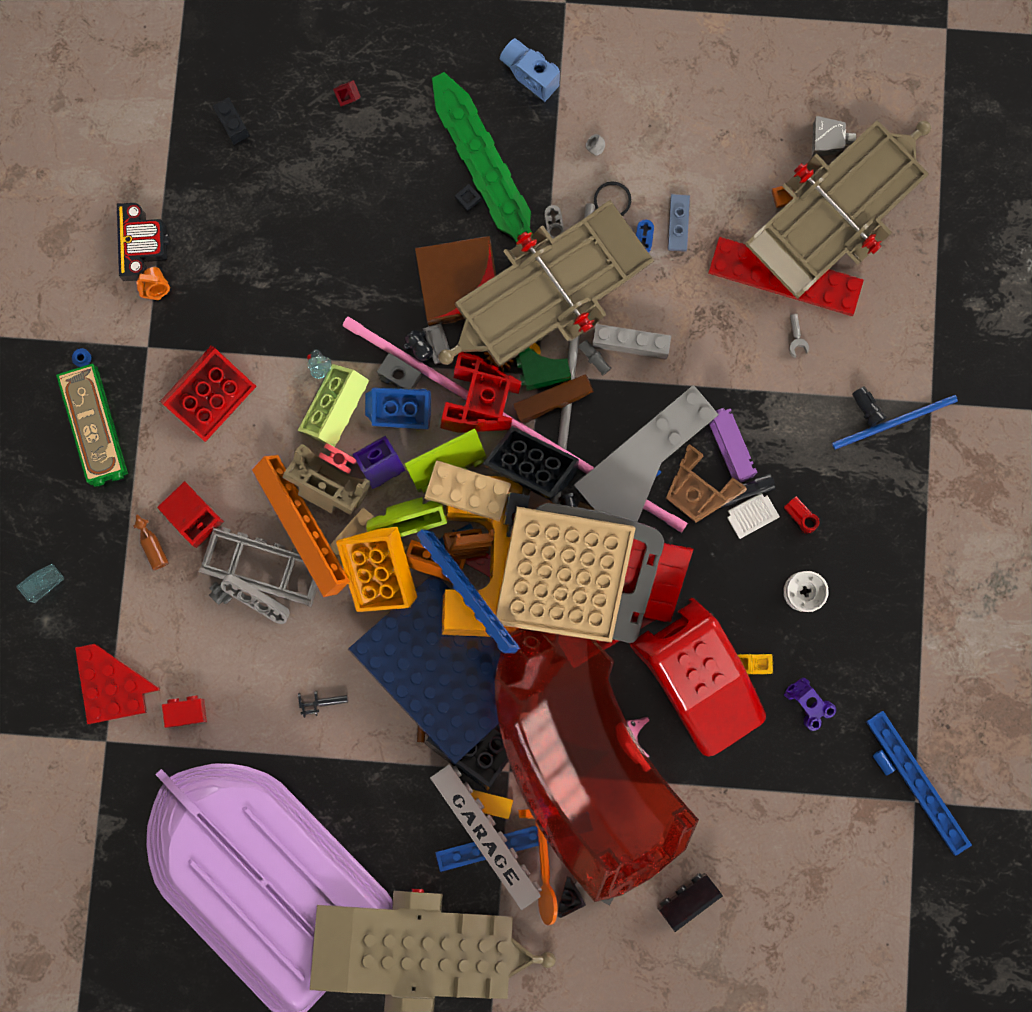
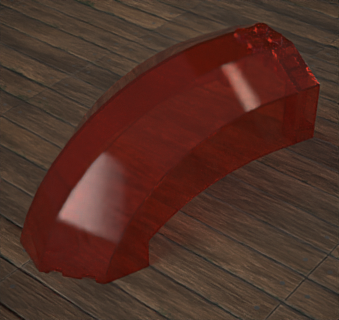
(583, 767)

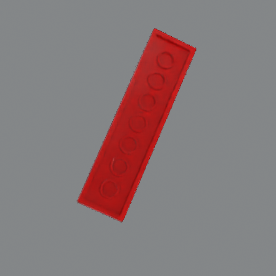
(738, 263)

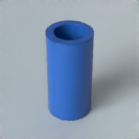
(884, 762)

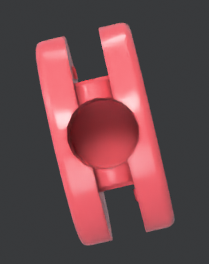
(337, 458)

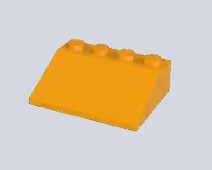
(377, 570)

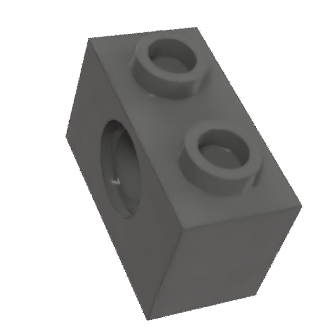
(391, 366)

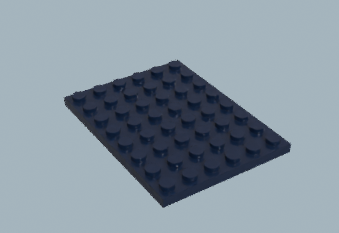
(434, 677)

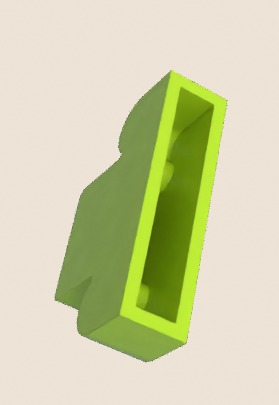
(410, 517)

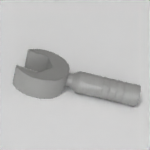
(796, 334)

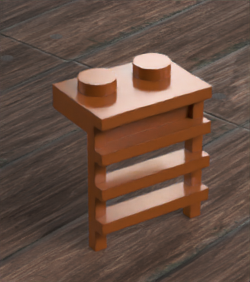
(468, 543)

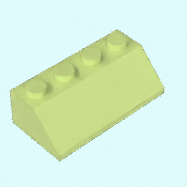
(333, 405)

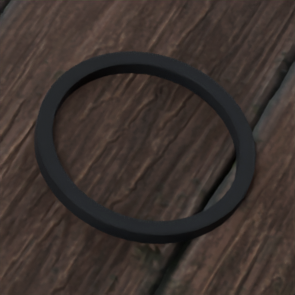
(613, 183)

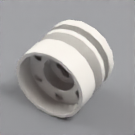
(814, 598)

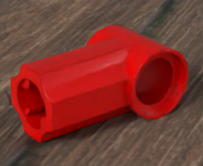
(800, 513)

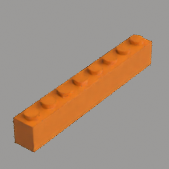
(301, 526)

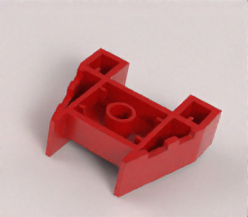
(484, 400)

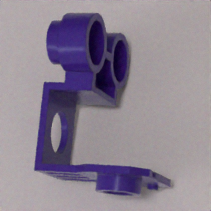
(802, 692)

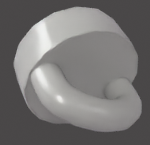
(595, 144)

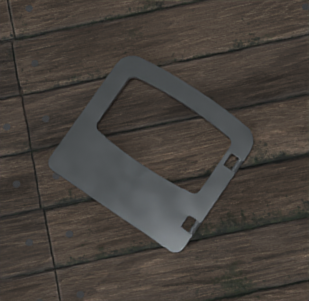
(638, 599)

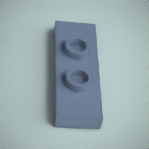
(678, 222)

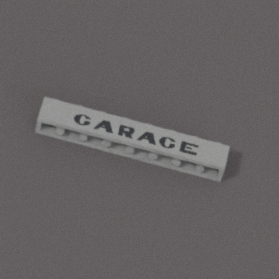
(486, 837)

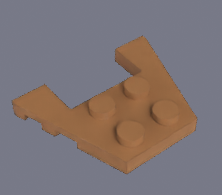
(695, 495)

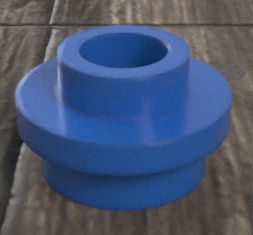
(87, 357)

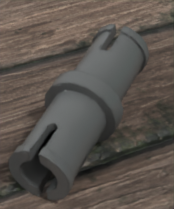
(594, 357)

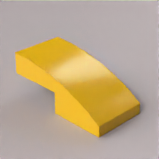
(757, 663)

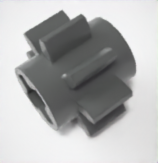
(218, 594)

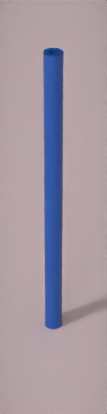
(894, 422)

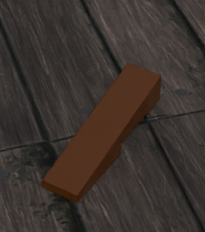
(552, 398)

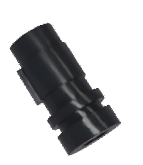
(869, 407)

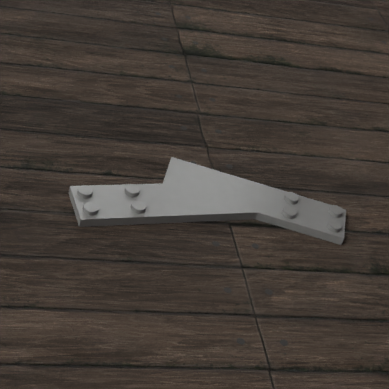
(626, 476)

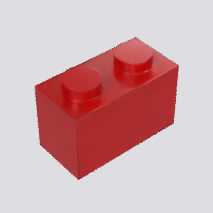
(184, 712)

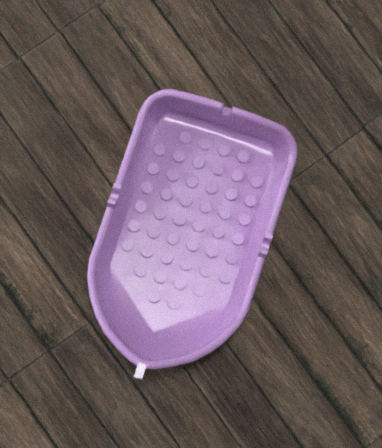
(249, 874)

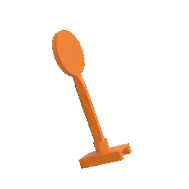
(547, 902)

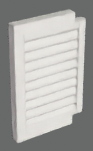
(752, 515)

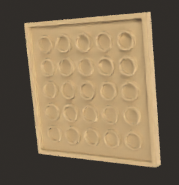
(564, 574)

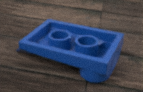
(398, 407)

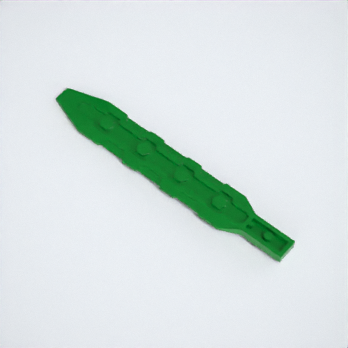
(481, 157)

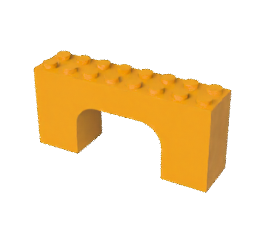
(456, 615)

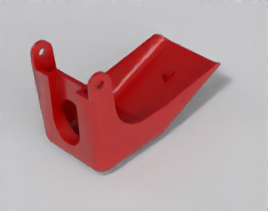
(703, 679)

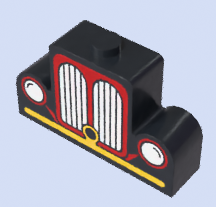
(138, 240)

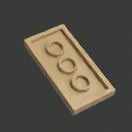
(467, 490)

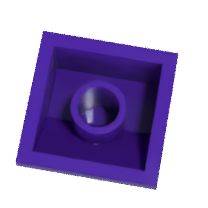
(379, 462)

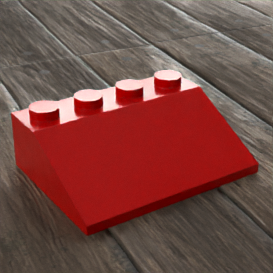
(208, 393)

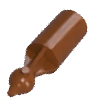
(150, 545)

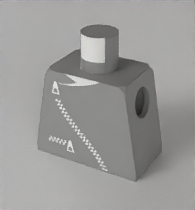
(830, 136)

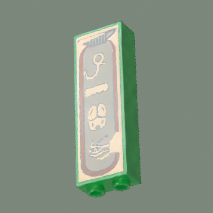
(92, 425)

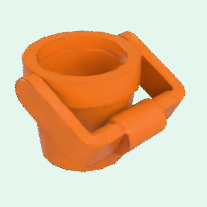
(154, 283)

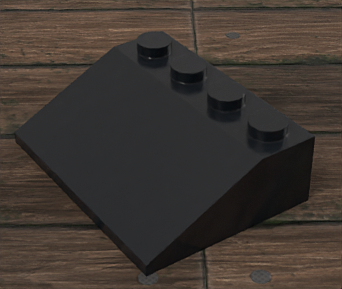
(532, 463)
(483, 761)

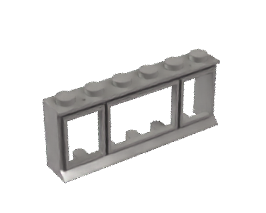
(242, 539)

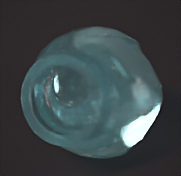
(318, 364)

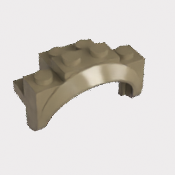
(325, 484)

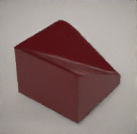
(347, 93)

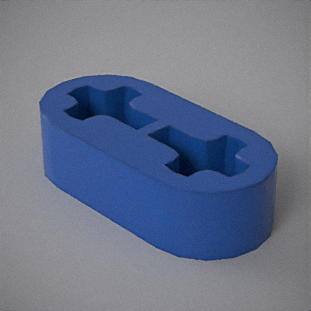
(649, 236)

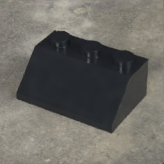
(689, 901)

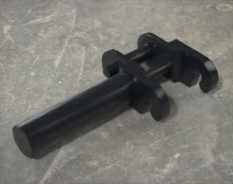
(320, 702)

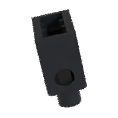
(513, 501)

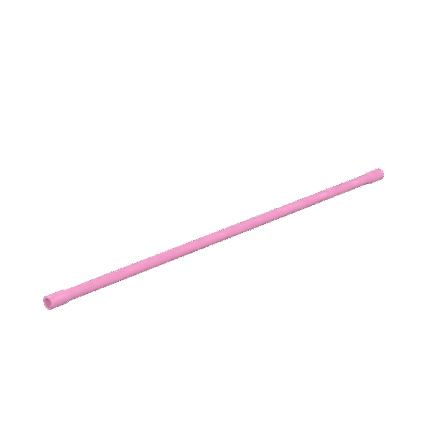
(358, 329)

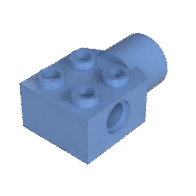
(531, 69)

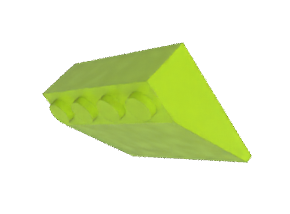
(459, 452)

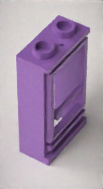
(732, 446)

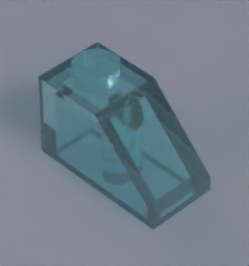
(40, 583)

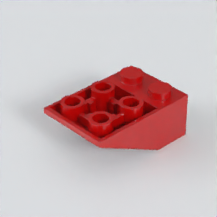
(190, 514)

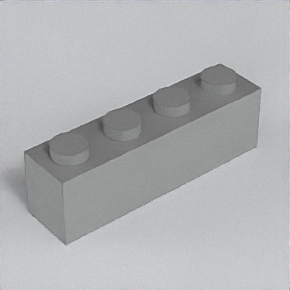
(631, 341)

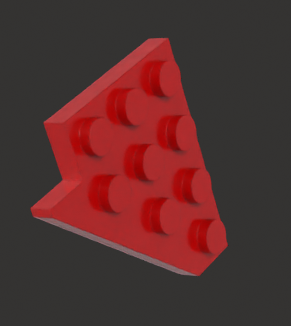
(110, 686)

